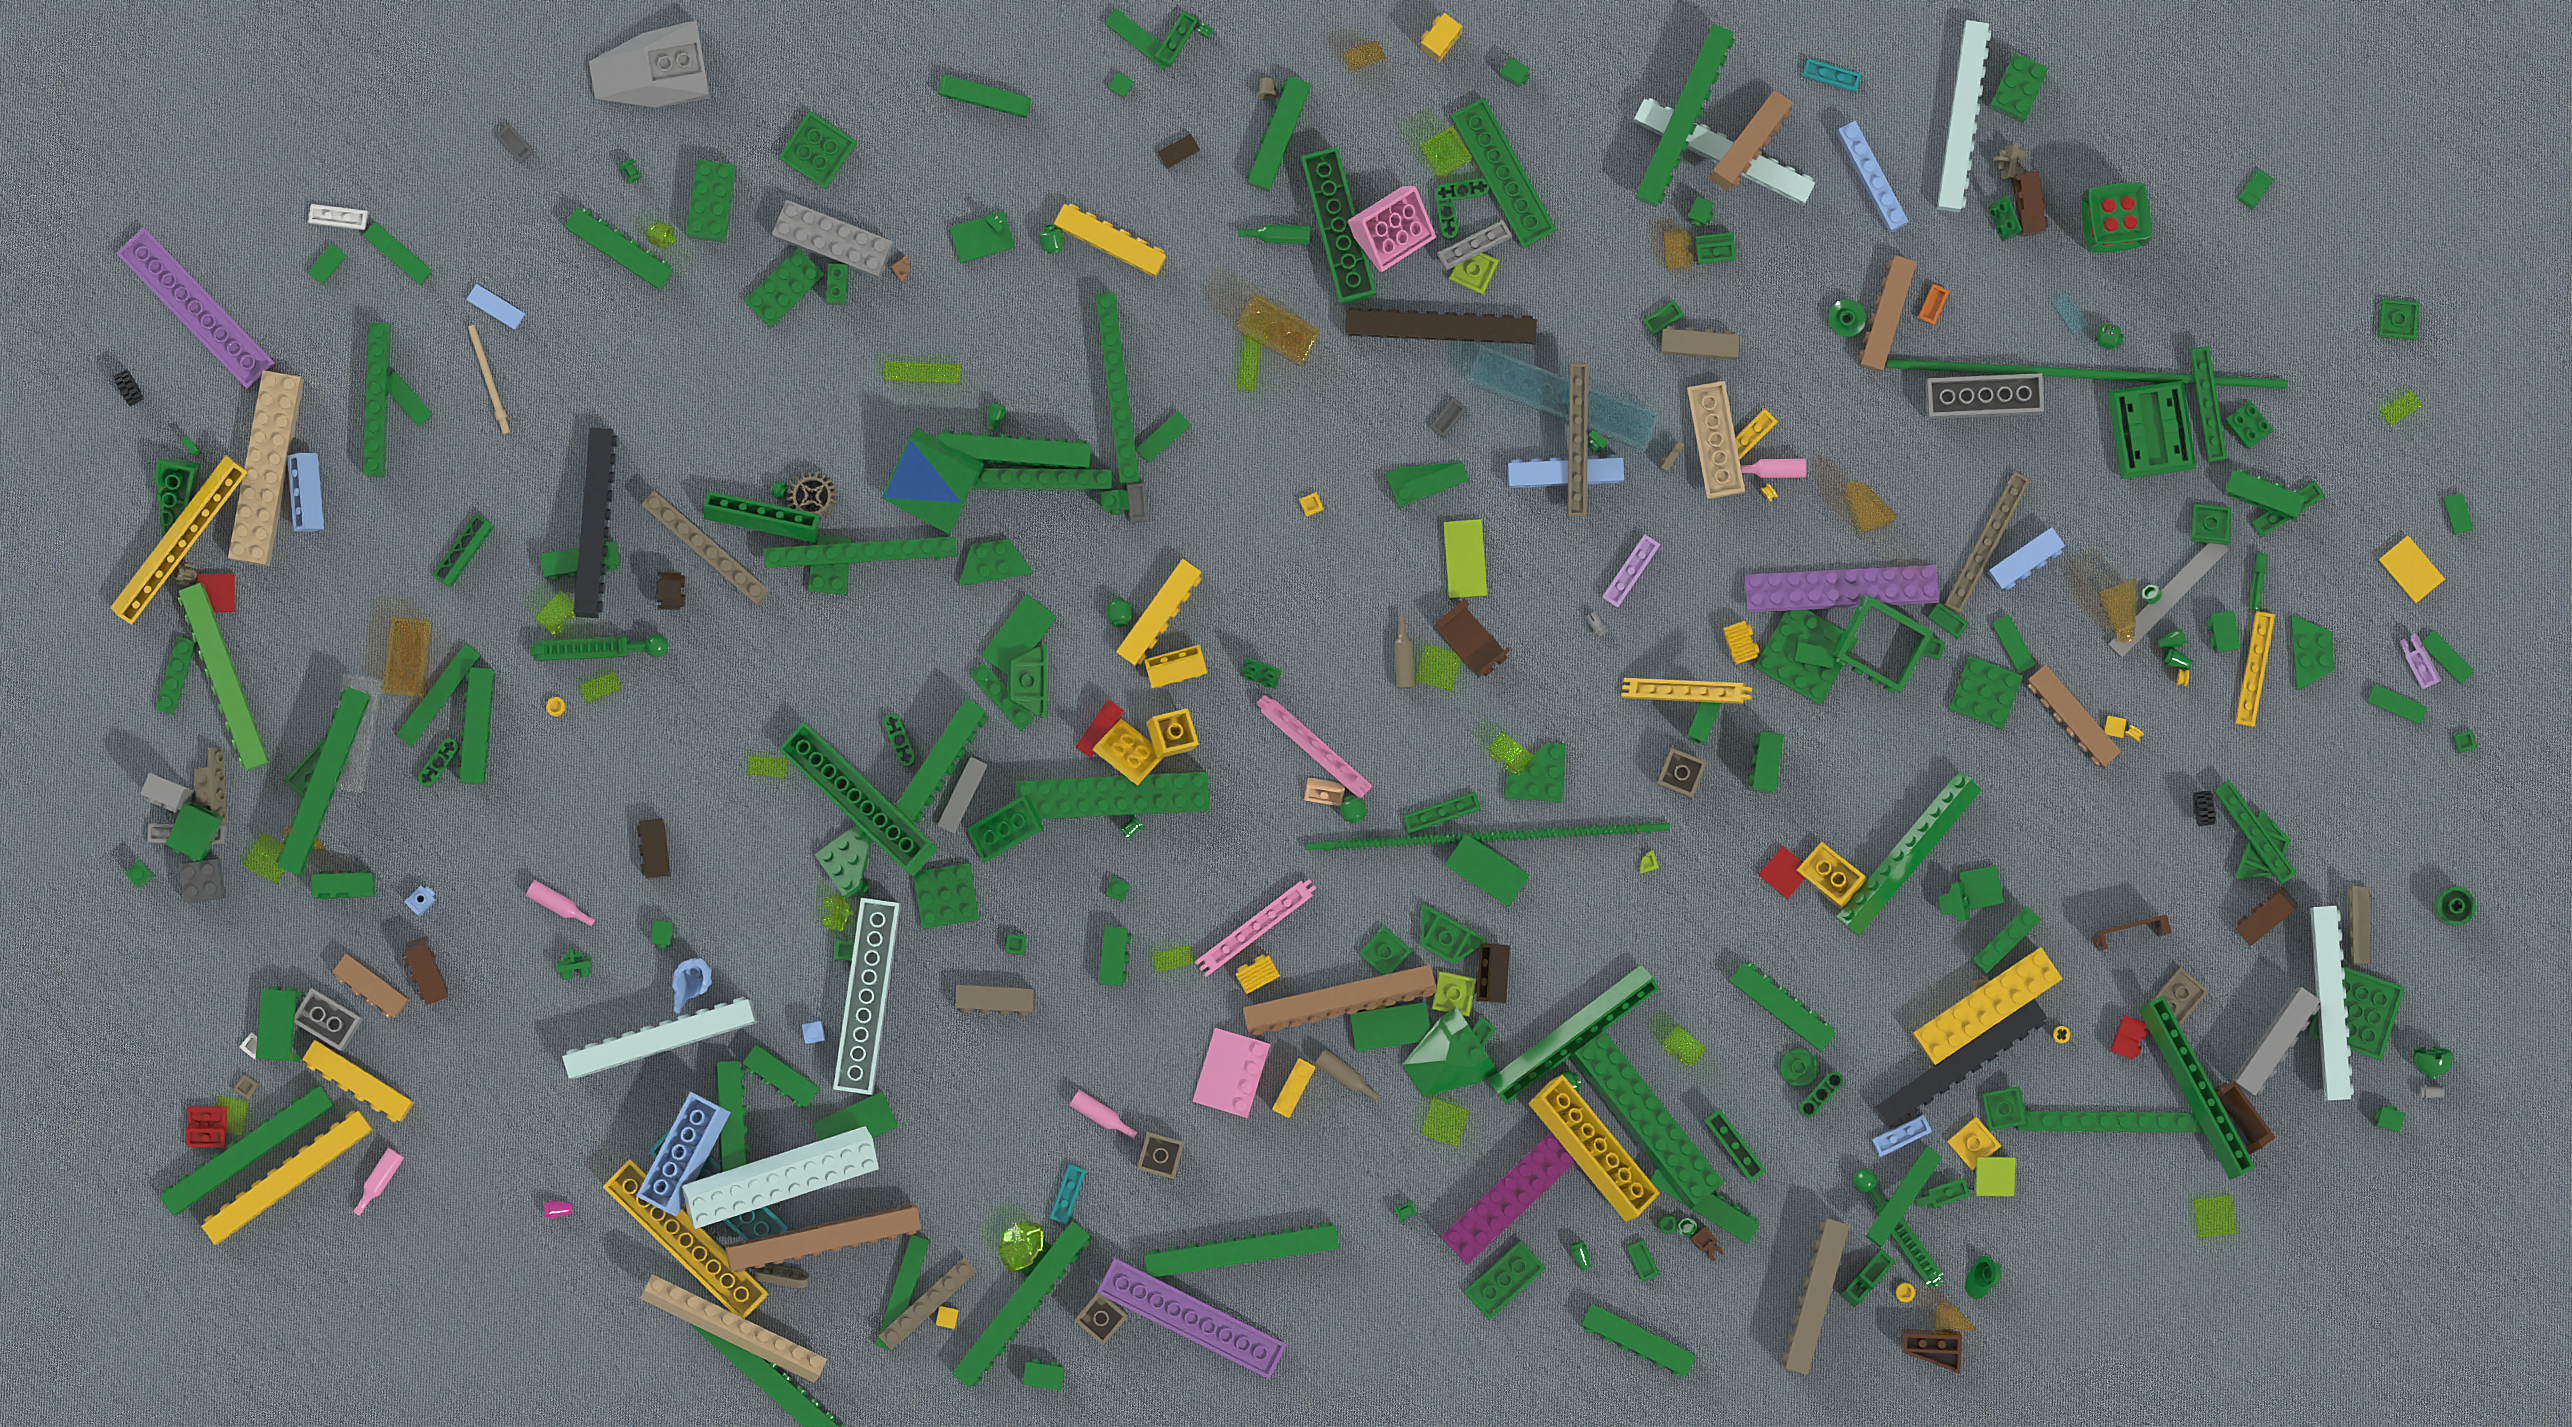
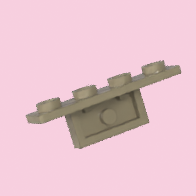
(211, 784)

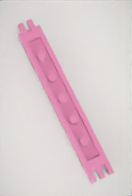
(1314, 746)
(1255, 927)

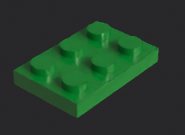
(829, 577)

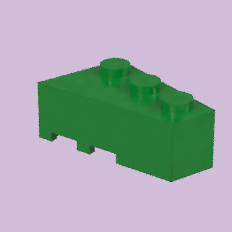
(343, 885)

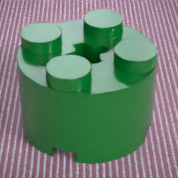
(2462, 898)

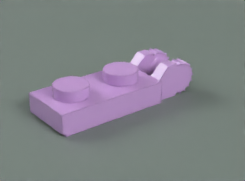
(2420, 662)

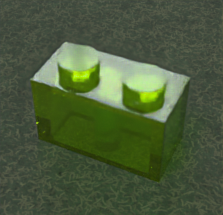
(556, 613)
(1510, 753)
(1684, 1046)

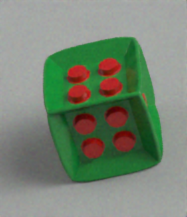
(2116, 217)

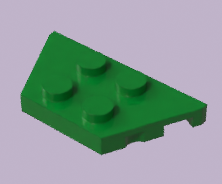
(993, 562)
(2311, 651)
(1029, 681)
(2251, 863)
(1447, 937)

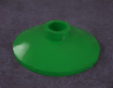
(1847, 308)

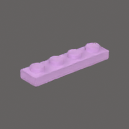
(1631, 571)

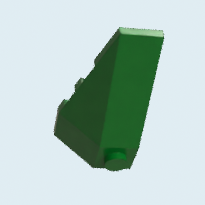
(1418, 482)
(175, 488)

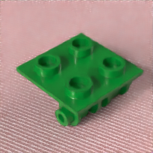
(2004, 218)
(2249, 425)
(1260, 672)

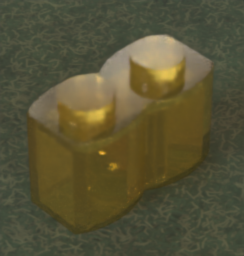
(1676, 249)

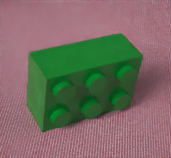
(2018, 88)
(1765, 762)

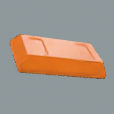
(1933, 304)

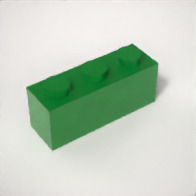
(1114, 956)

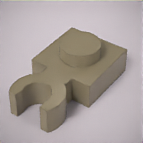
(1667, 461)

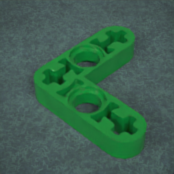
(1449, 202)

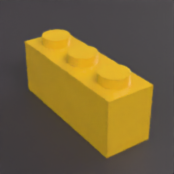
(1175, 666)
(1293, 1088)

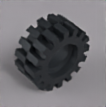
(128, 387)
(2204, 808)

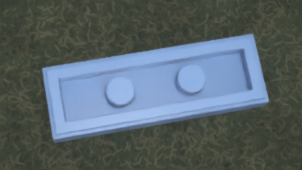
(495, 307)
(1901, 1135)

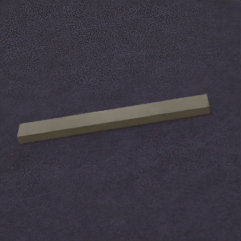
(1578, 439)
(1987, 542)

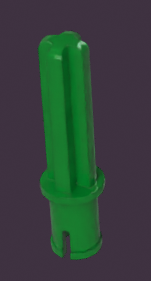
(2258, 581)

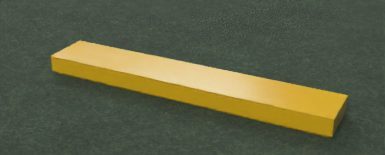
(2254, 669)

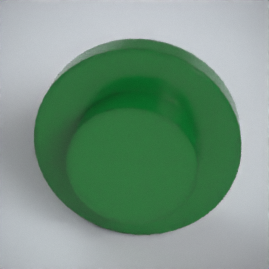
(779, 490)
(1667, 1224)
(1687, 1227)

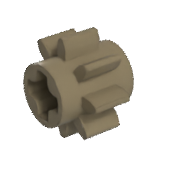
(184, 574)

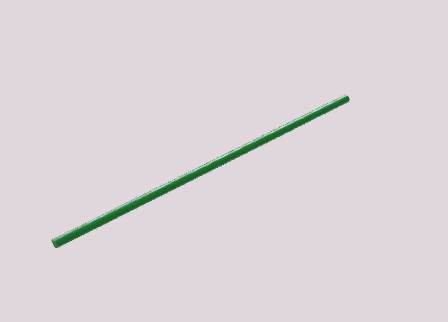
(2080, 373)

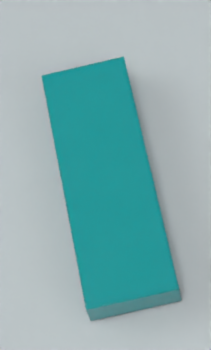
(1831, 75)
(1067, 1194)

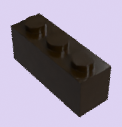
(654, 848)
(1493, 973)

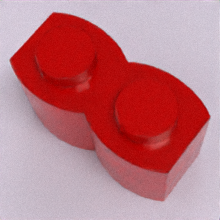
(2128, 1038)

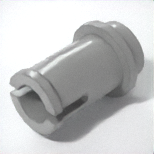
(1596, 624)
(2431, 1092)

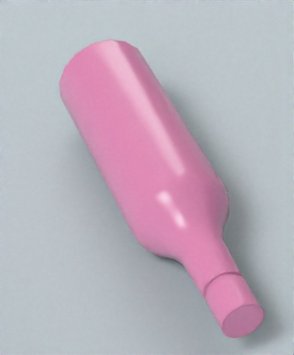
(1777, 468)
(556, 902)
(1099, 1113)
(379, 1178)

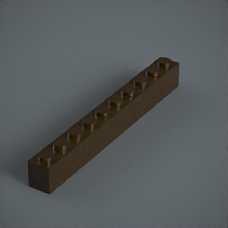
(1441, 327)

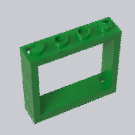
(1851, 629)

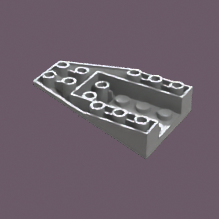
(653, 69)

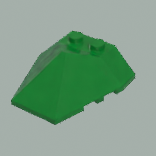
(1448, 1057)

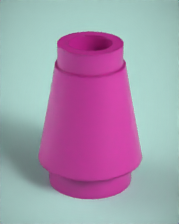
(556, 1209)

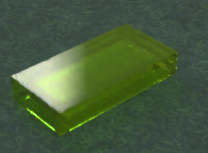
(2400, 408)
(600, 687)
(767, 766)
(1173, 958)

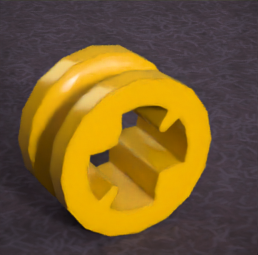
(1768, 492)
(2182, 677)
(2134, 733)
(2055, 1034)

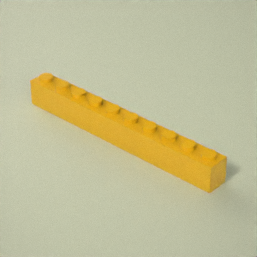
(178, 539)
(287, 1177)

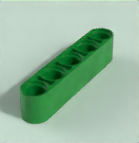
(984, 96)

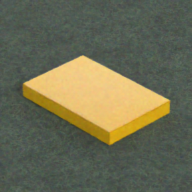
(2411, 569)

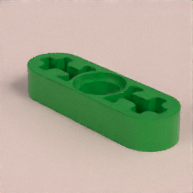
(889, 728)
(443, 748)

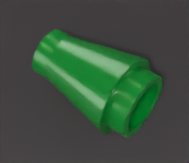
(995, 415)
(2172, 639)
(2174, 658)
(1580, 1253)

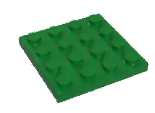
(1780, 653)
(2371, 1013)

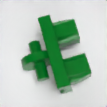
(574, 961)

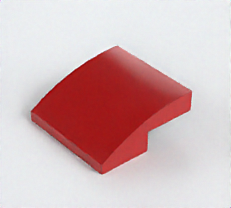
(199, 1129)

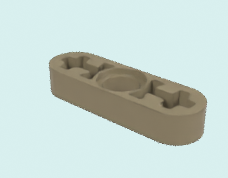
(791, 1277)

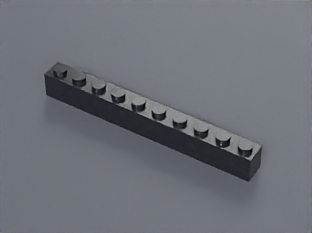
(594, 523)
(1961, 1062)

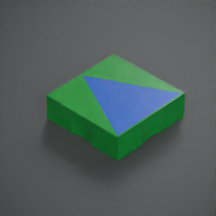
(932, 481)

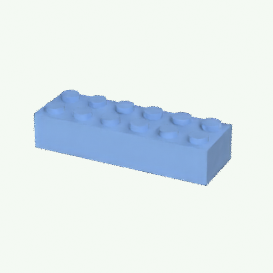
(683, 1153)

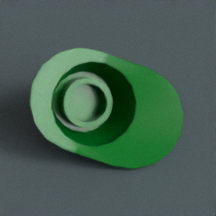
(1982, 1277)

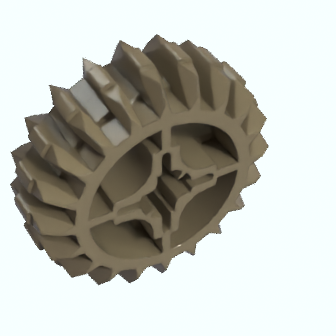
(819, 490)

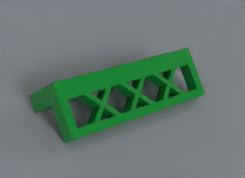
(468, 553)

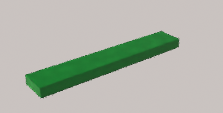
(2208, 403)
(438, 695)
(2254, 832)
(1903, 1196)
(904, 1283)

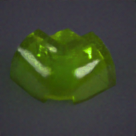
(1020, 1245)

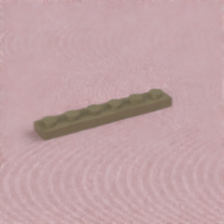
(927, 1303)

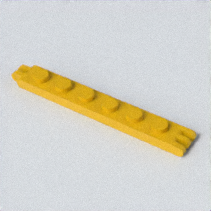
(1686, 690)

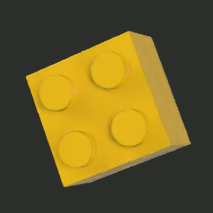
(1441, 37)
(1172, 733)

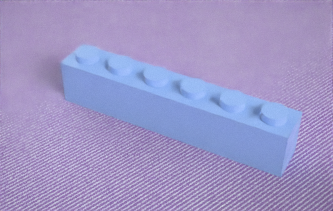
(1872, 176)
(1555, 472)

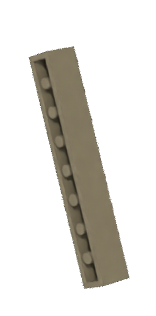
(706, 548)

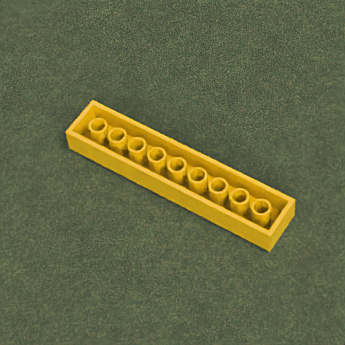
(690, 1246)

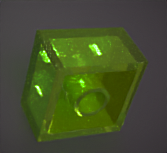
(1445, 153)

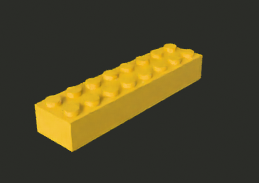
(1986, 1006)
(1594, 1148)

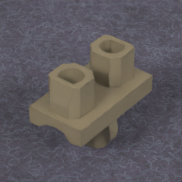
(2008, 161)

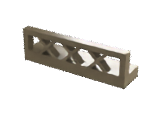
(2359, 925)

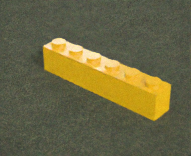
(1109, 240)
(1159, 612)
(358, 1081)

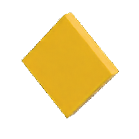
(1973, 1142)

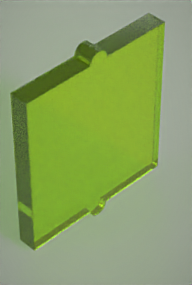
(236, 1114)

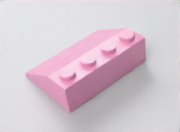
(1393, 227)
(1231, 1072)

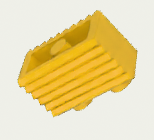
(1740, 642)
(1257, 974)

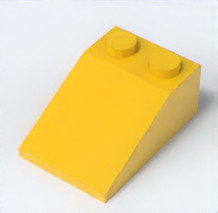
(1832, 875)

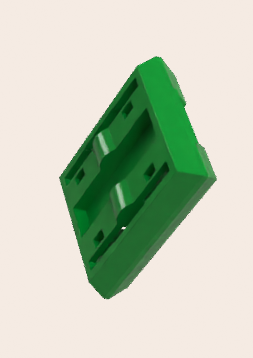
(2152, 430)

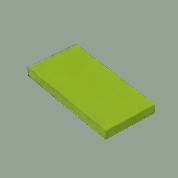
(1465, 558)

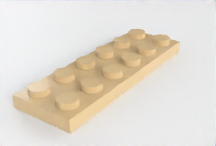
(1716, 440)

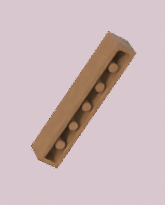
(1751, 140)
(1887, 314)
(2073, 716)

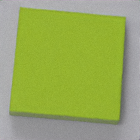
(1475, 273)
(1454, 992)
(1995, 1176)

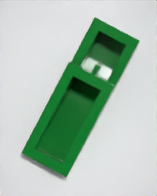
(1867, 1278)

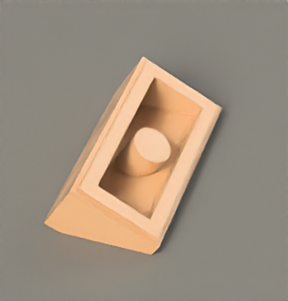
(1324, 791)

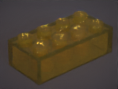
(1276, 329)
(407, 657)

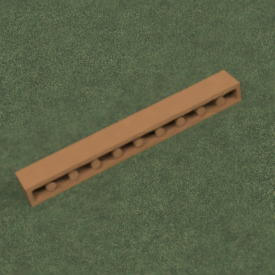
(1339, 1000)
(823, 1237)

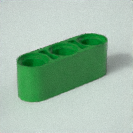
(1827, 1087)

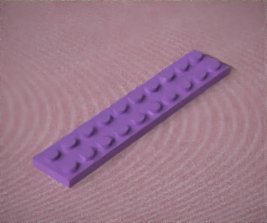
(195, 308)
(1840, 588)
(1191, 1318)

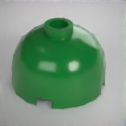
(2433, 1061)

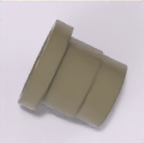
(1266, 89)

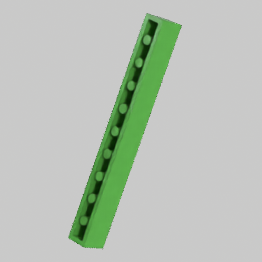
(224, 677)

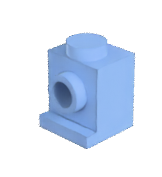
(420, 908)

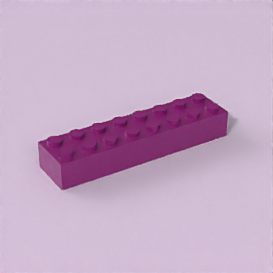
(1508, 1198)

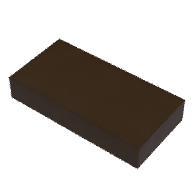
(1179, 151)

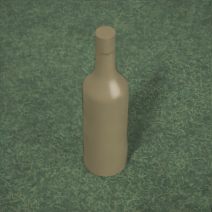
(1403, 657)
(1344, 1074)

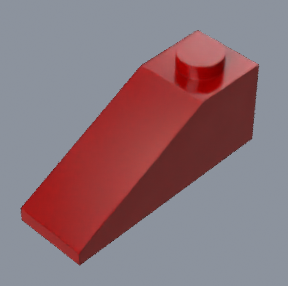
(1100, 726)

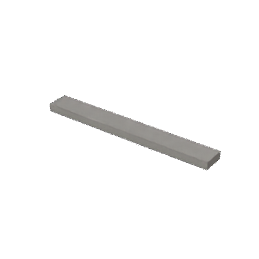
(2172, 594)

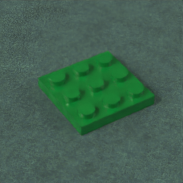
(817, 150)
(1985, 692)
(946, 896)

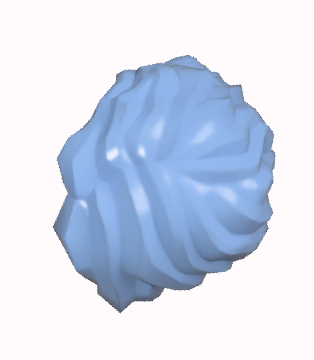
(690, 980)

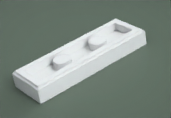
(338, 217)

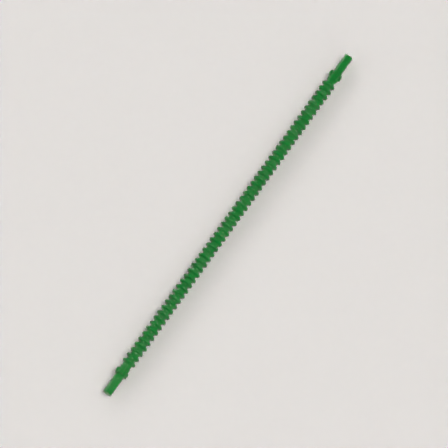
(1329, 845)

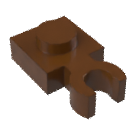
(1705, 1241)

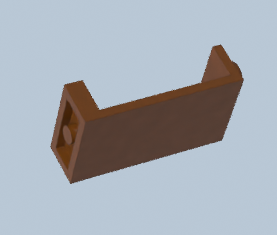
(1470, 640)
(2161, 923)
(2244, 1116)

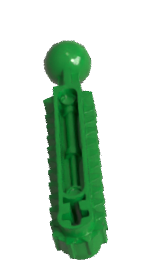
(593, 648)
(1865, 1182)

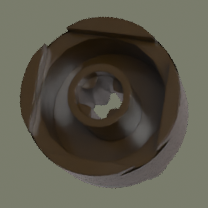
(670, 591)

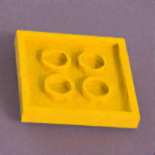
(1128, 751)

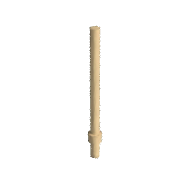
(500, 414)

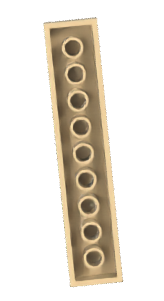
(266, 468)

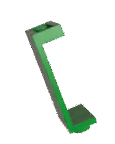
(277, 1024)

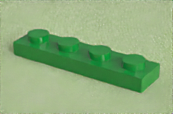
(175, 675)
(999, 695)

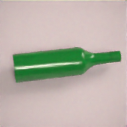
(1279, 234)

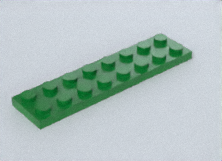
(1503, 173)

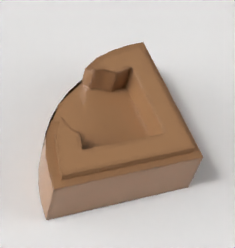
(901, 268)

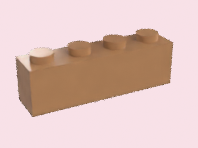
(371, 986)

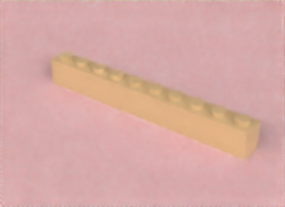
(733, 1328)

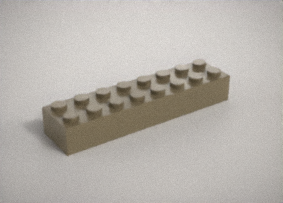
(1815, 1296)

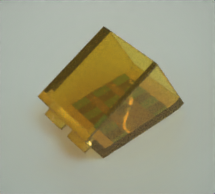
(1866, 508)
(2120, 609)

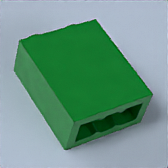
(1702, 722)
(194, 831)

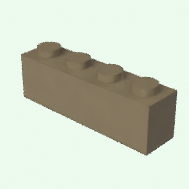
(1699, 344)
(994, 999)

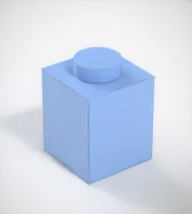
(813, 1032)

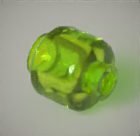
(661, 234)

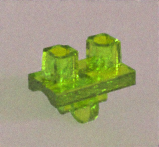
(839, 912)

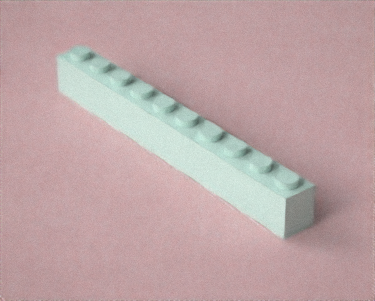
(1962, 117)
(1714, 147)
(2332, 1009)

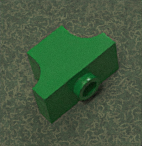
(1956, 902)

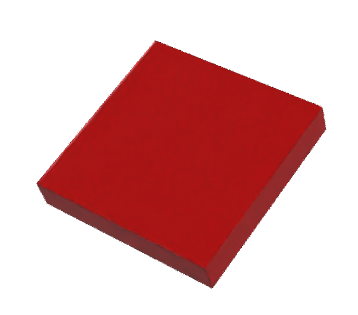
(220, 591)
(1782, 872)

